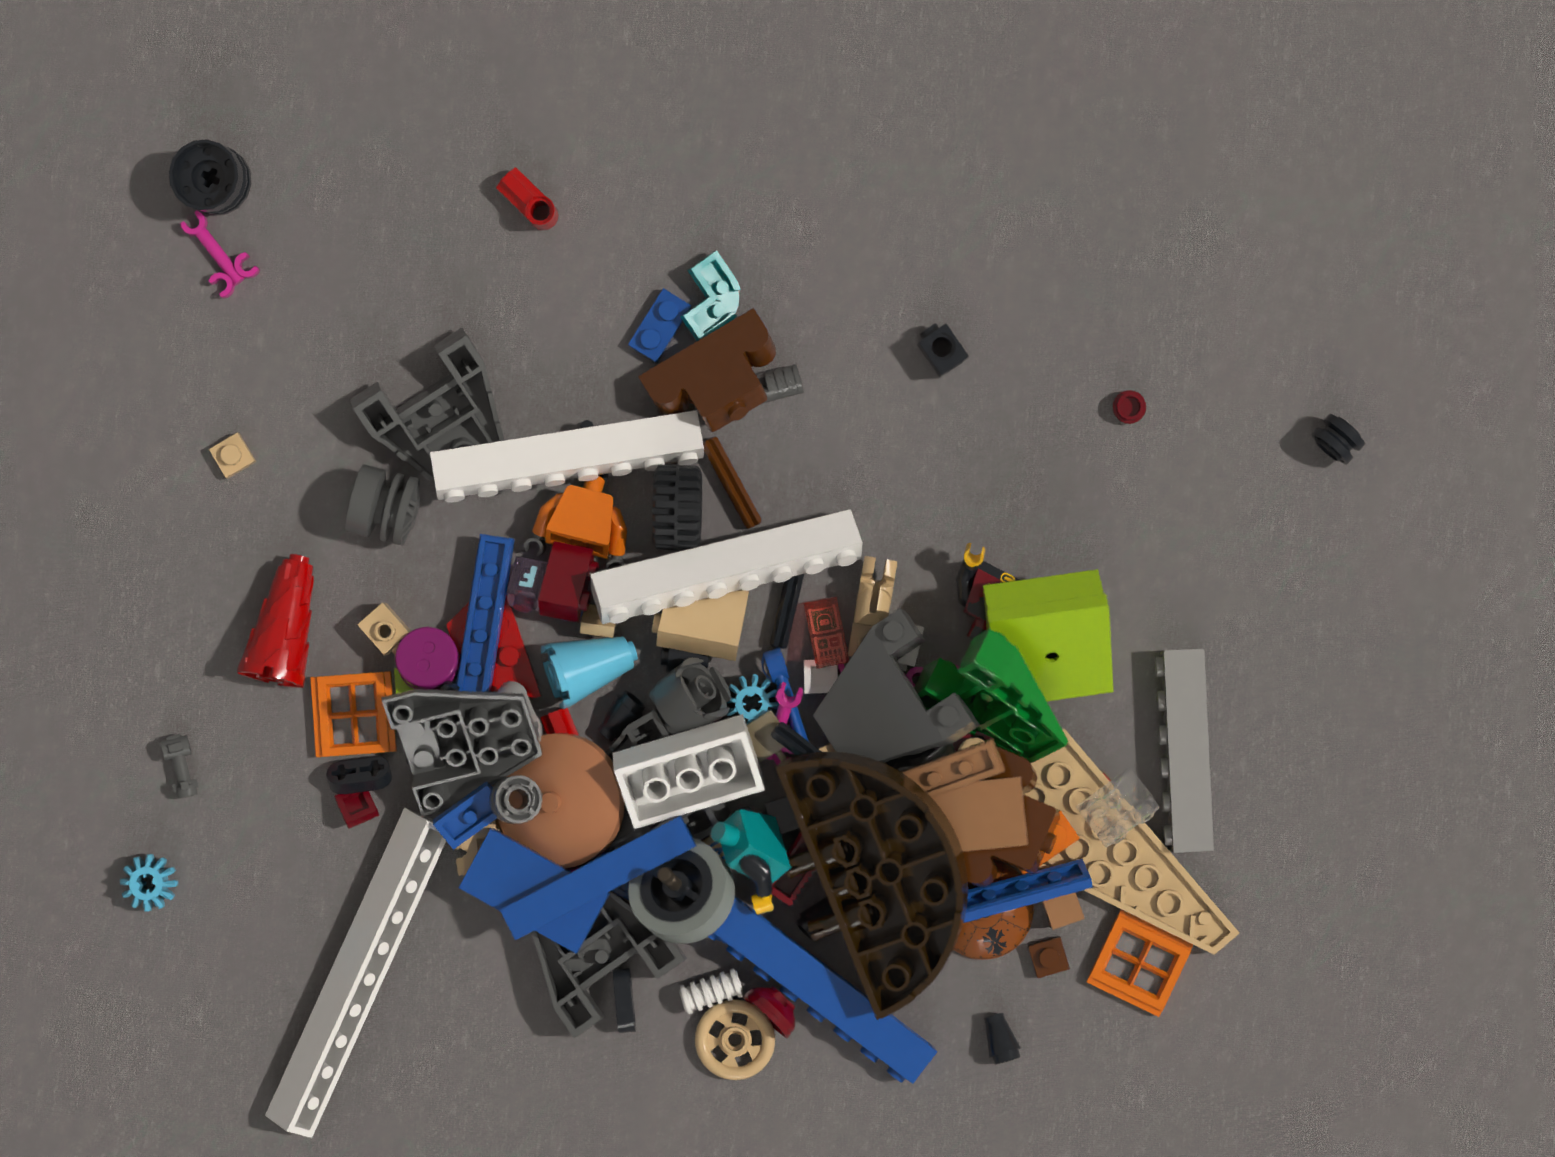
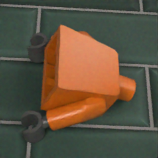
(582, 519)

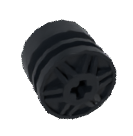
(191, 173)

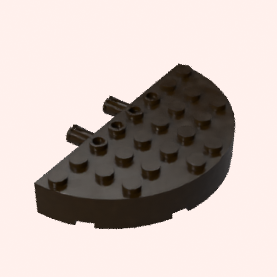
(885, 867)

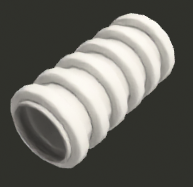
(711, 991)

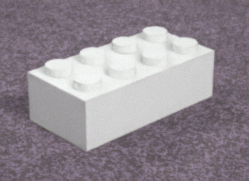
(688, 771)

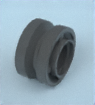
(500, 799)

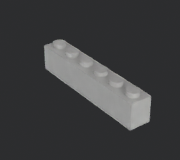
(1186, 750)

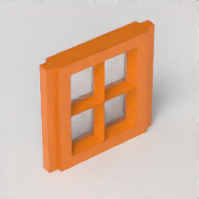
(351, 714)
(1139, 963)

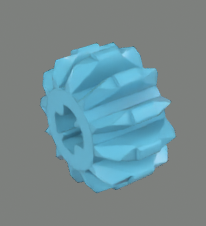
(750, 691)
(160, 881)

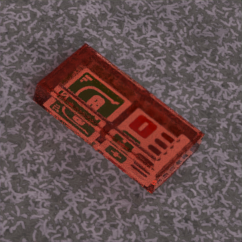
(826, 632)

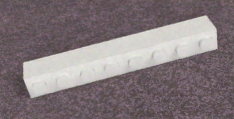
(567, 456)
(726, 567)

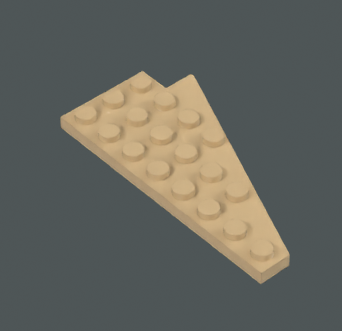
(1135, 872)

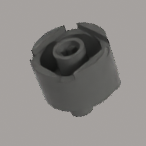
(690, 696)

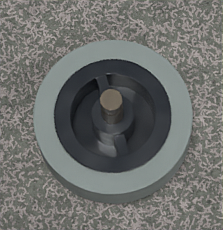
(684, 896)

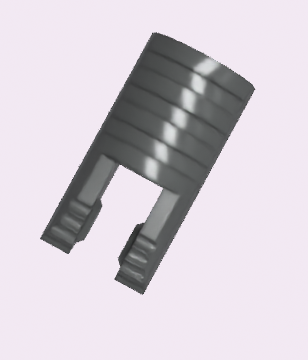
(781, 382)

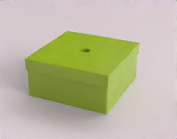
(1058, 629)

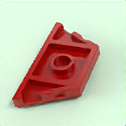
(512, 657)

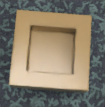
(232, 455)
(592, 624)

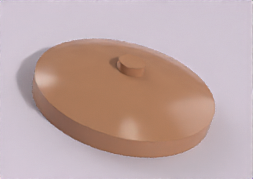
(579, 801)

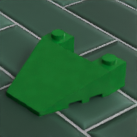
(999, 695)

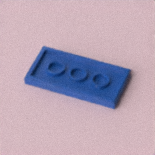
(510, 871)

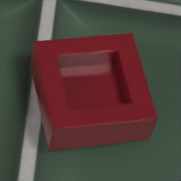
(356, 808)

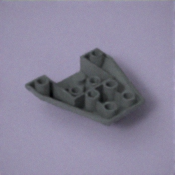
(460, 741)

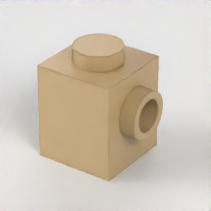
(384, 628)

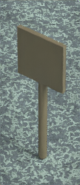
(760, 734)

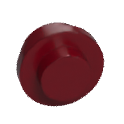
(1129, 407)

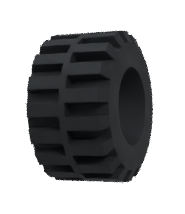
(677, 507)

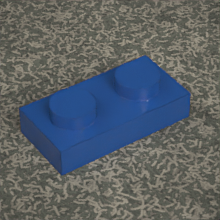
(659, 325)
(466, 816)

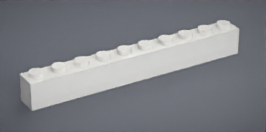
(357, 974)

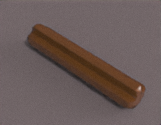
(731, 482)

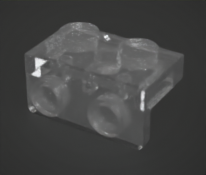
(1118, 807)

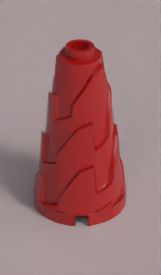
(279, 642)

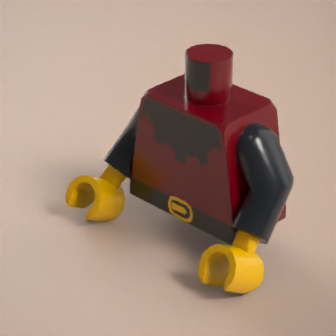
(970, 582)

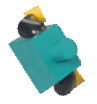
(755, 849)

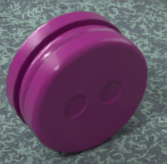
(427, 658)

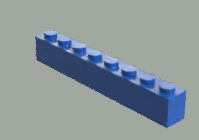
(824, 991)

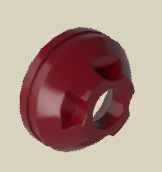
(775, 1007)

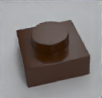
(1048, 957)

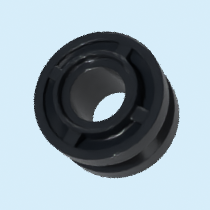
(1338, 439)

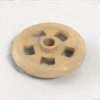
(707, 1042)

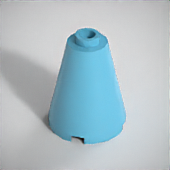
(585, 666)

